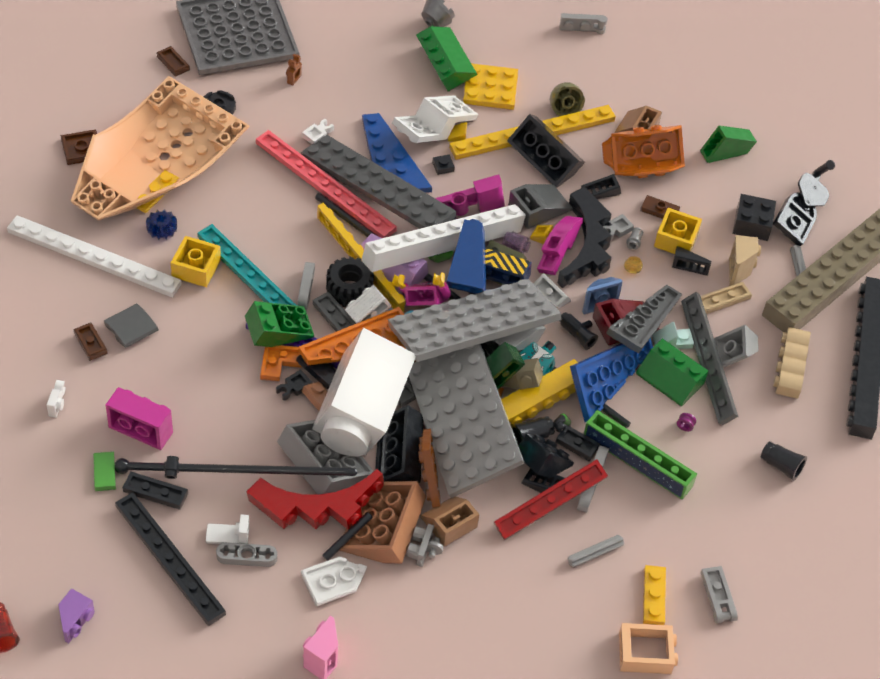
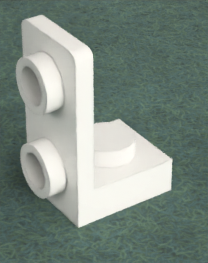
(229, 533)

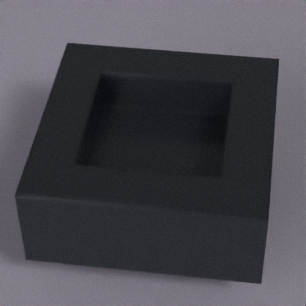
(443, 164)

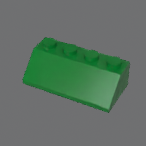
(446, 56)

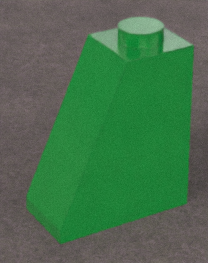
(727, 143)

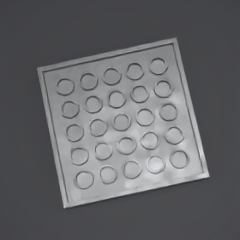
(236, 33)

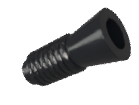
(579, 330)

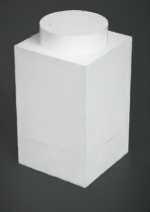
(363, 394)

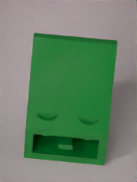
(277, 324)

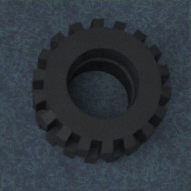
(348, 270)

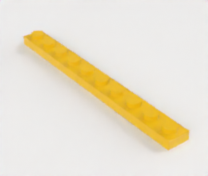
(559, 125)

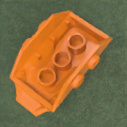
(645, 151)

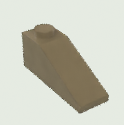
(527, 377)

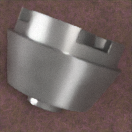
(437, 14)

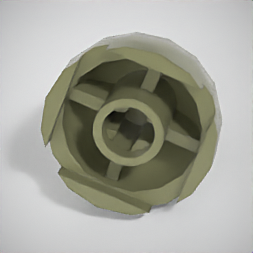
(566, 99)

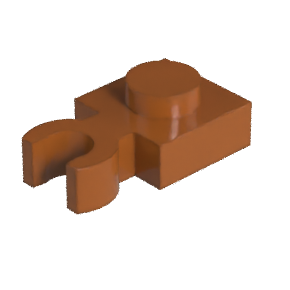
(294, 70)

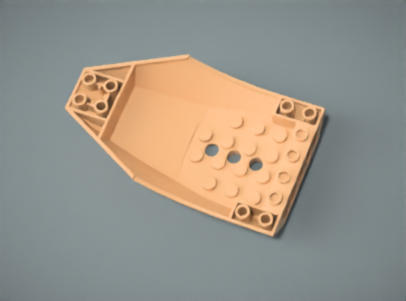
(127, 154)

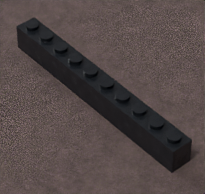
(866, 375)

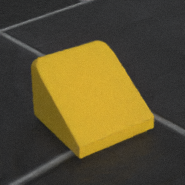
(458, 132)
(541, 233)

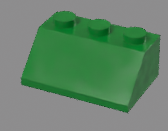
(672, 372)

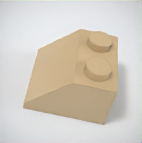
(743, 258)

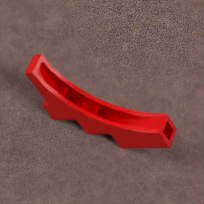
(314, 508)

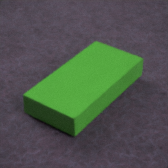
(104, 471)

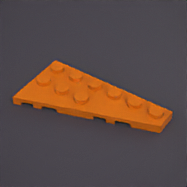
(332, 347)

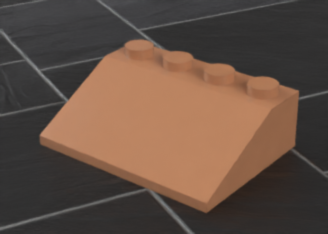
(394, 518)

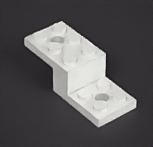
(434, 119)

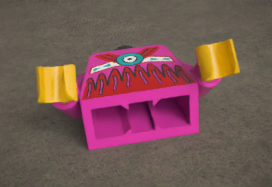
(424, 293)

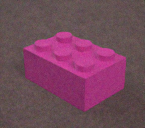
(139, 418)

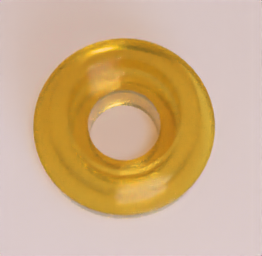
(633, 265)

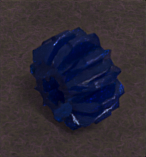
(161, 224)

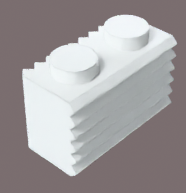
(367, 305)

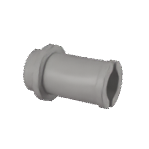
(633, 241)

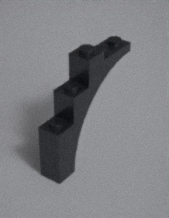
(597, 239)

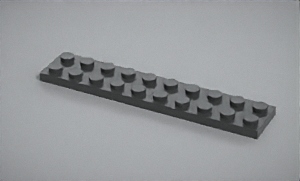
(378, 183)

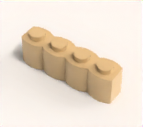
(792, 363)

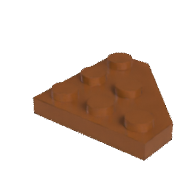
(429, 471)

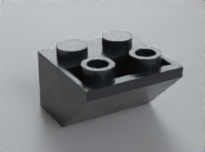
(544, 456)

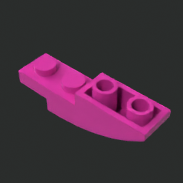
(557, 243)

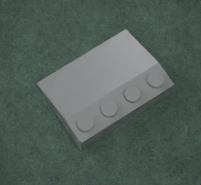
(308, 450)

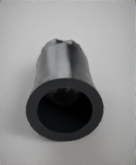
(539, 426)
(784, 459)

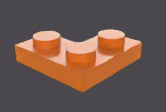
(275, 358)

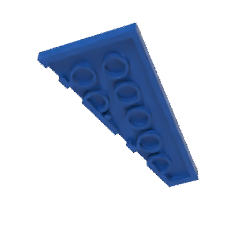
(604, 374)

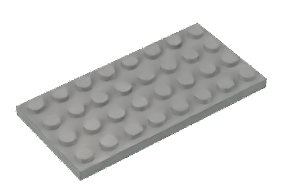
(473, 319)
(465, 418)

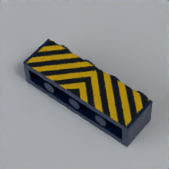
(506, 268)

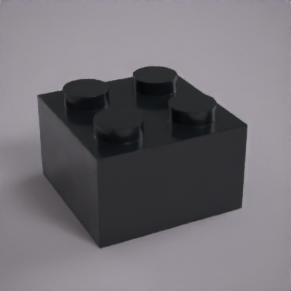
(754, 217)

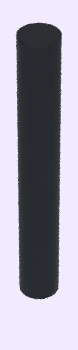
(347, 536)

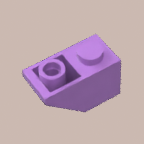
(74, 612)

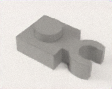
(619, 226)

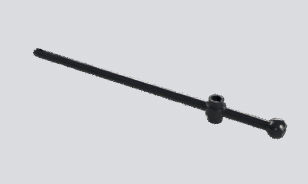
(172, 467)

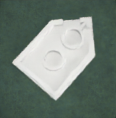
(332, 579)

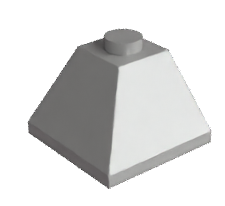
(736, 345)

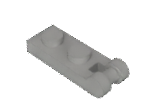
(583, 22)
(719, 594)

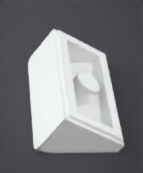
(551, 291)

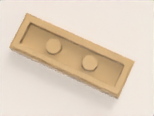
(725, 297)

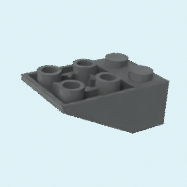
(539, 203)

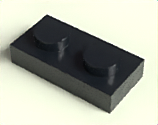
(577, 443)

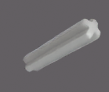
(798, 259)
(595, 551)

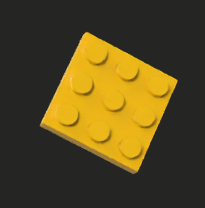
(492, 87)

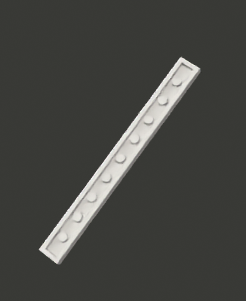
(94, 256)

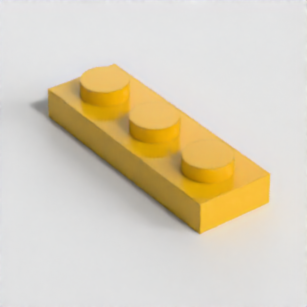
(163, 180)
(654, 595)

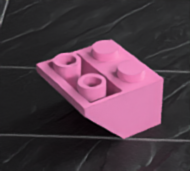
(322, 650)

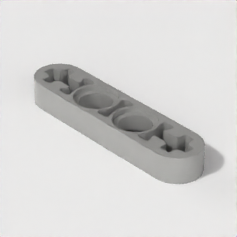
(587, 495)

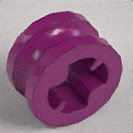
(686, 422)

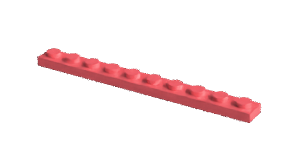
(326, 185)

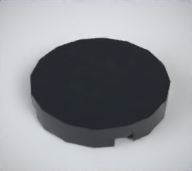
(223, 100)

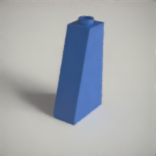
(468, 264)

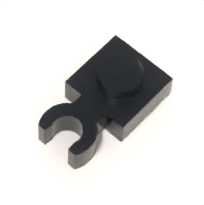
(293, 384)

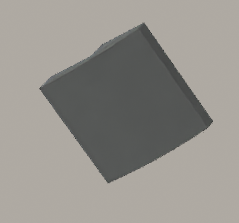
(131, 325)

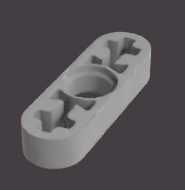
(306, 284)
(240, 548)

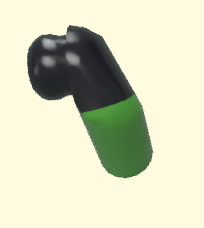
(561, 422)

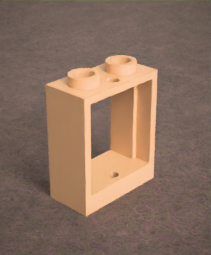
(647, 665)

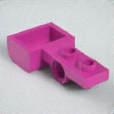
(486, 194)

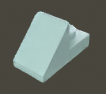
(678, 338)

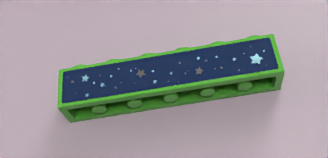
(640, 454)

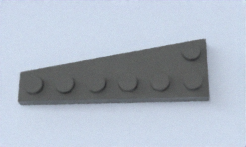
(642, 323)

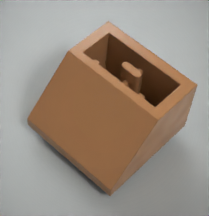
(639, 117)
(452, 519)

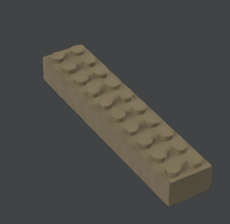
(826, 277)

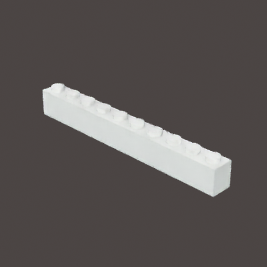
(438, 238)

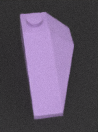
(413, 271)

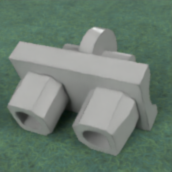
(425, 536)

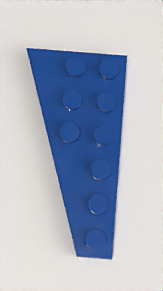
(389, 152)

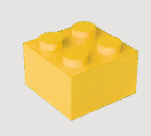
(677, 230)
(195, 261)

